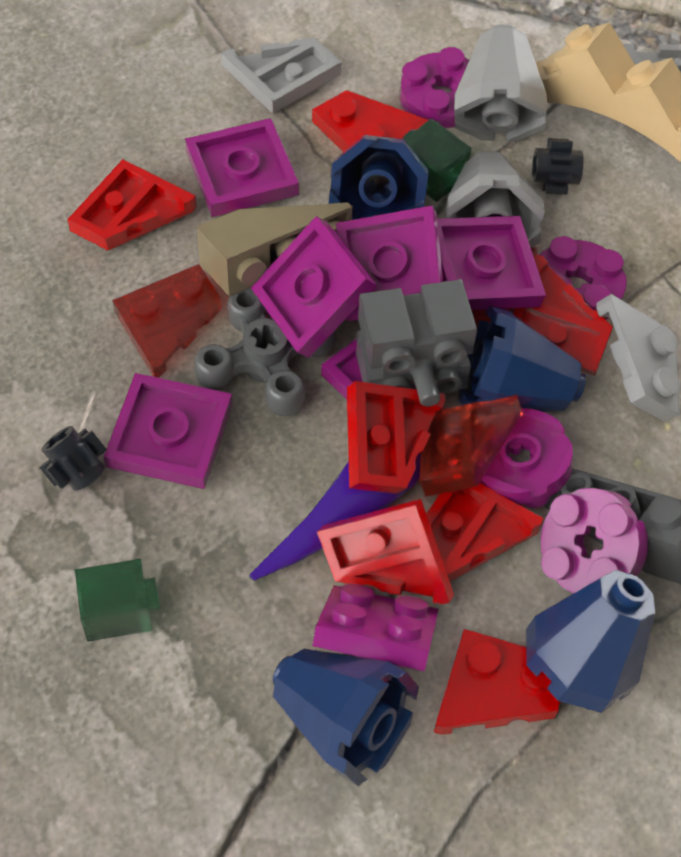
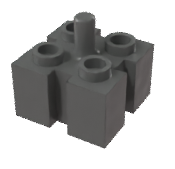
(417, 339)

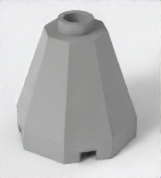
(501, 88)
(495, 189)

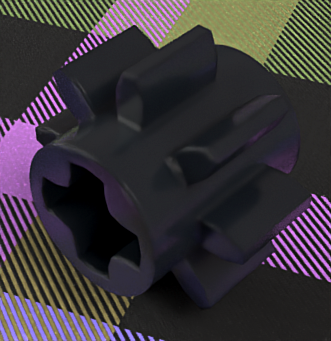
(557, 166)
(73, 458)

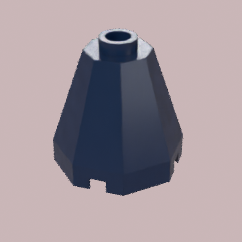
(360, 182)
(521, 361)
(593, 641)
(346, 707)

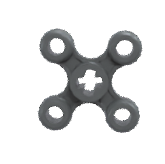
(260, 354)

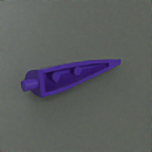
(335, 505)

